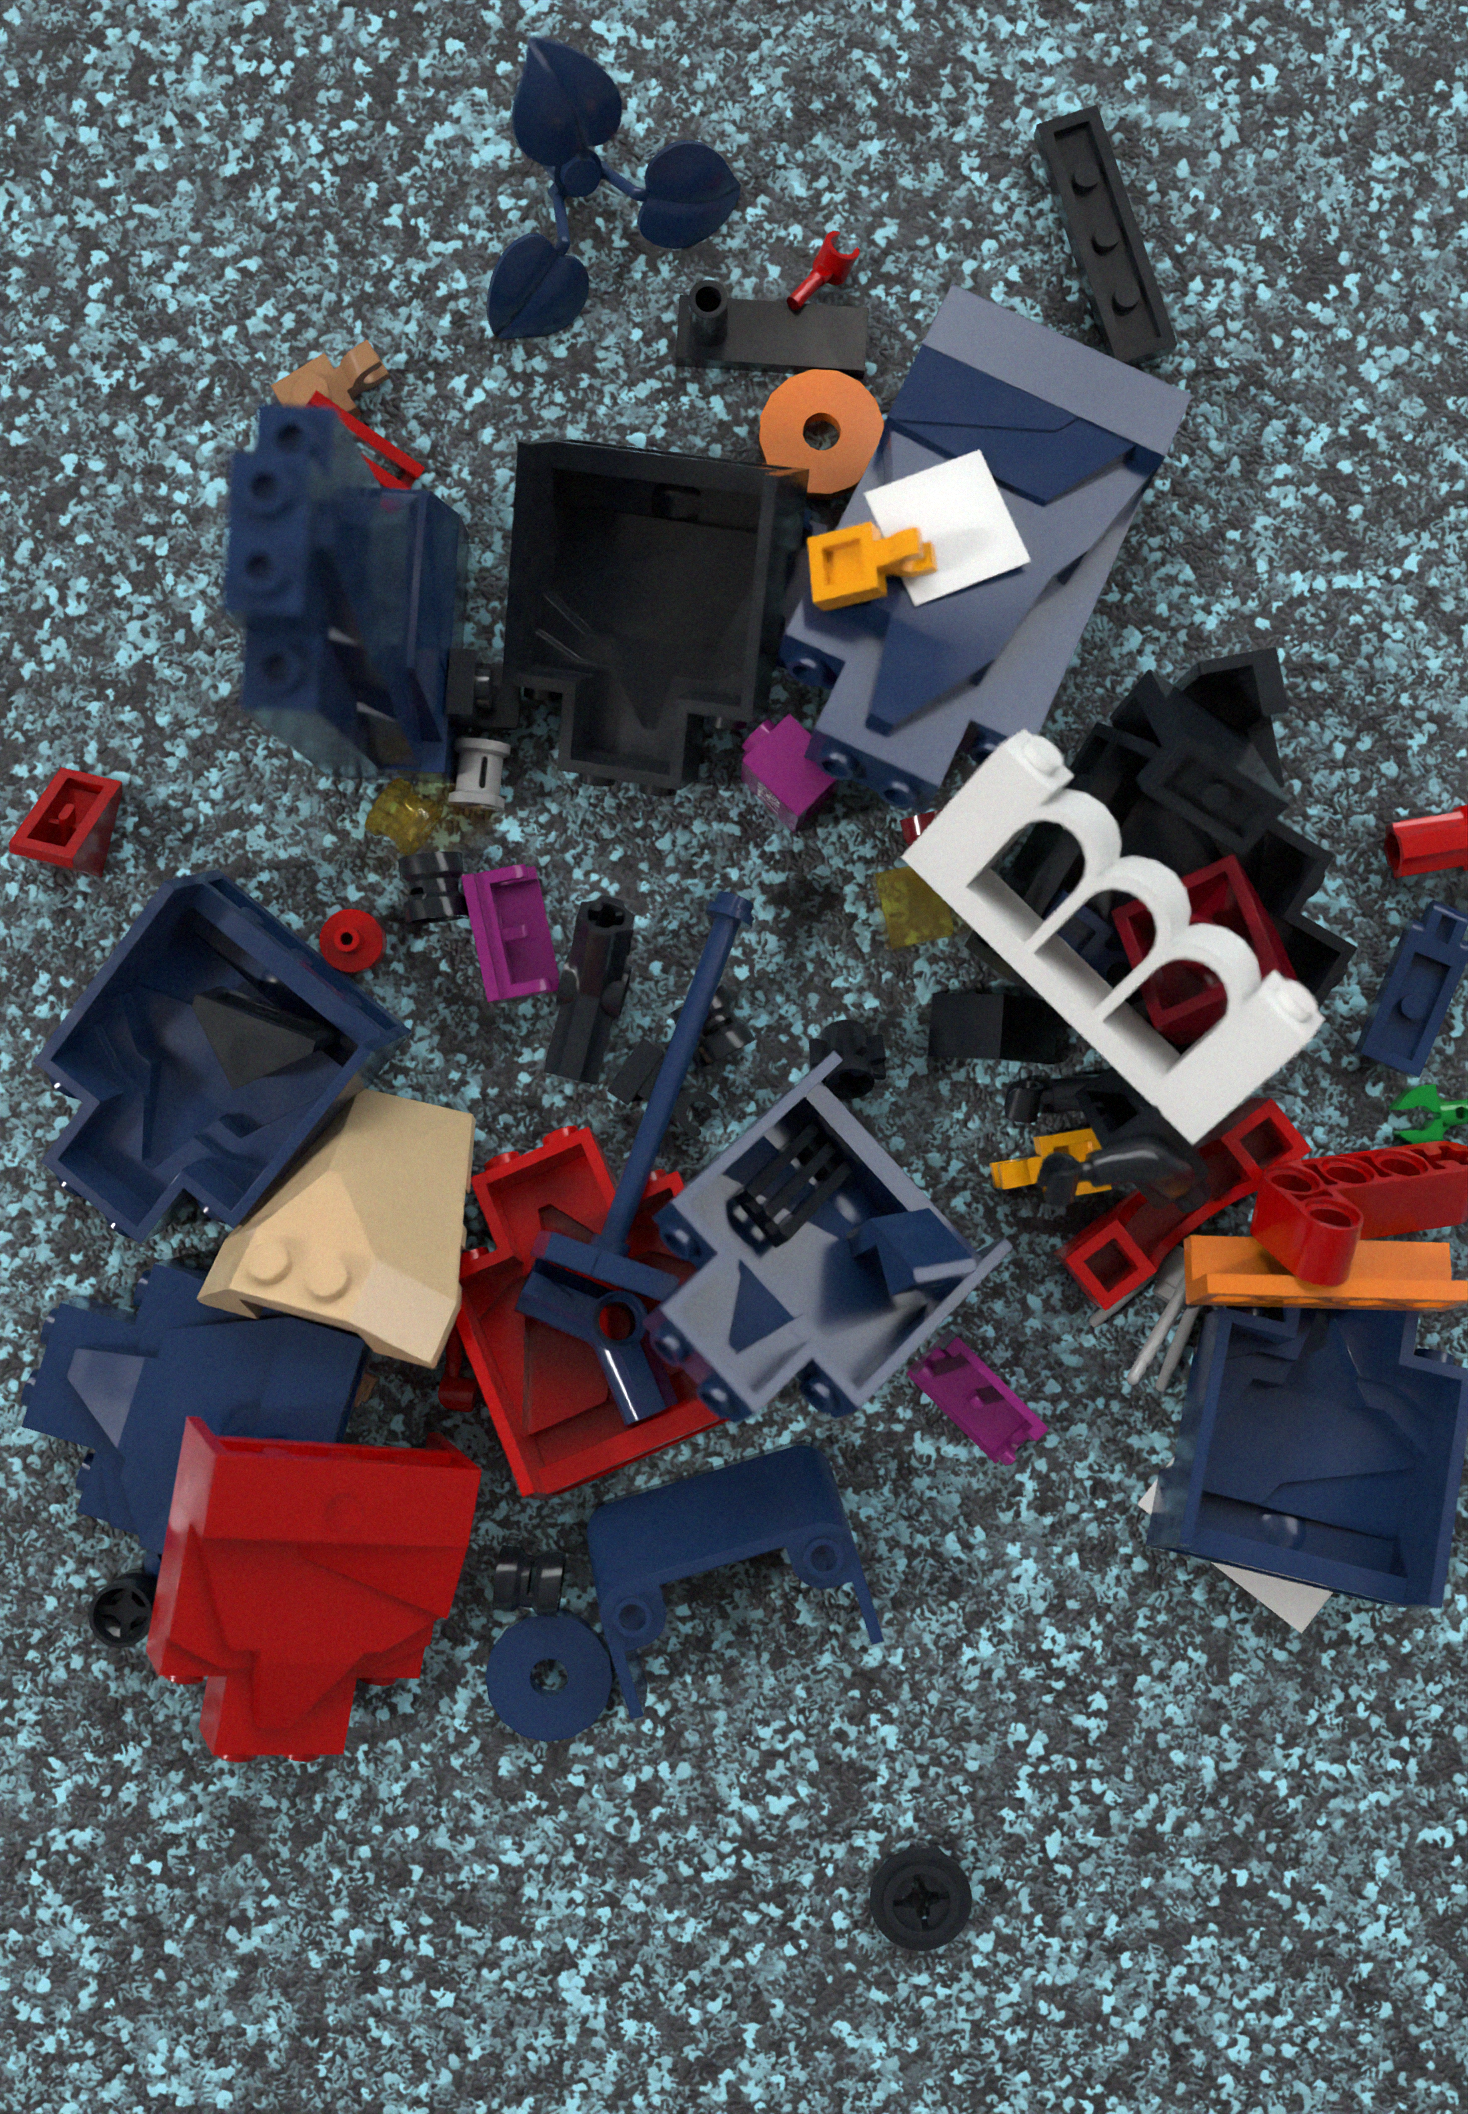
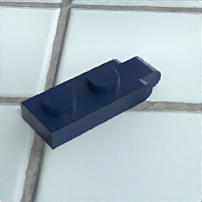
(1416, 991)

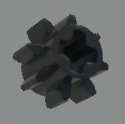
(861, 1057)

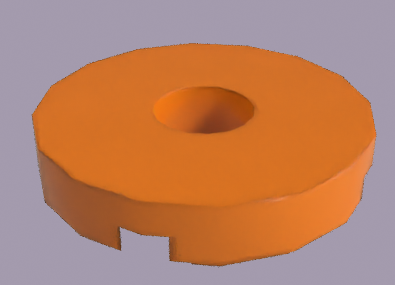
(827, 398)

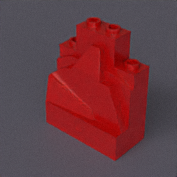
(539, 1381)
(301, 1575)

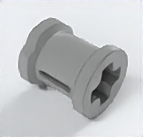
(479, 774)

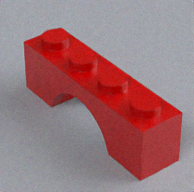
(1134, 1238)

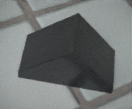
(992, 1028)
(254, 1035)

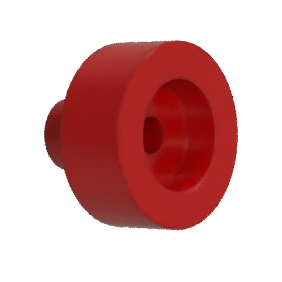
(367, 945)

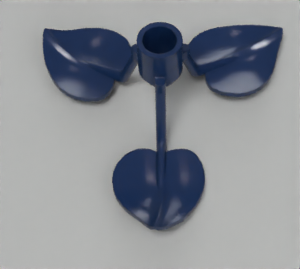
(556, 117)

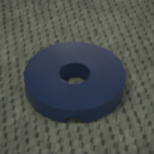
(545, 1712)

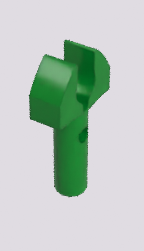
(1444, 1113)

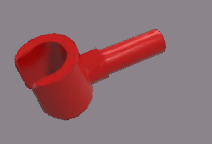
(827, 267)
(456, 1391)

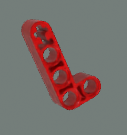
(1322, 1206)

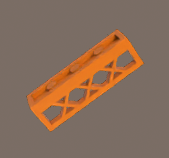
(1381, 1277)

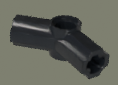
(591, 989)

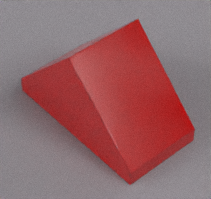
(71, 823)

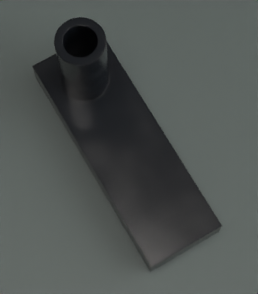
(768, 334)

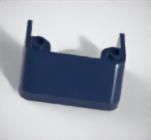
(709, 1522)

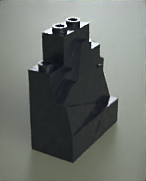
(646, 600)
(1280, 866)

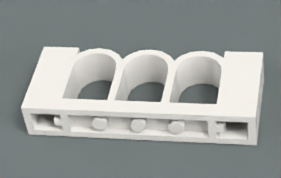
(1193, 1090)

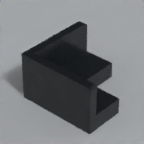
(1245, 692)

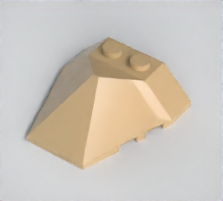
(362, 1230)

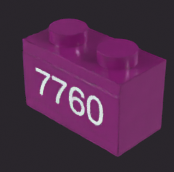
(782, 776)

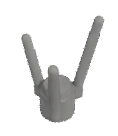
(1172, 1291)

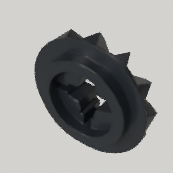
(946, 1910)

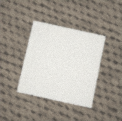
(960, 515)

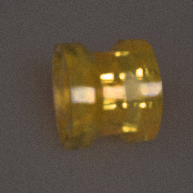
(403, 817)

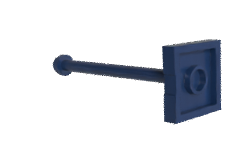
(607, 1252)

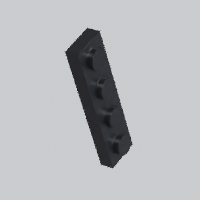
(1104, 237)

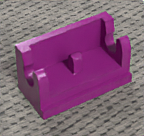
(511, 933)
(975, 1398)

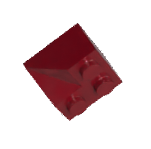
(1186, 993)

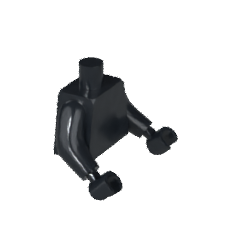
(1134, 1140)

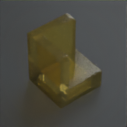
(909, 909)

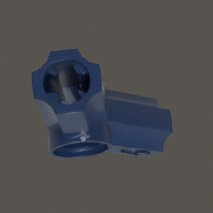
(574, 1307)

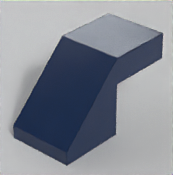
(913, 1250)

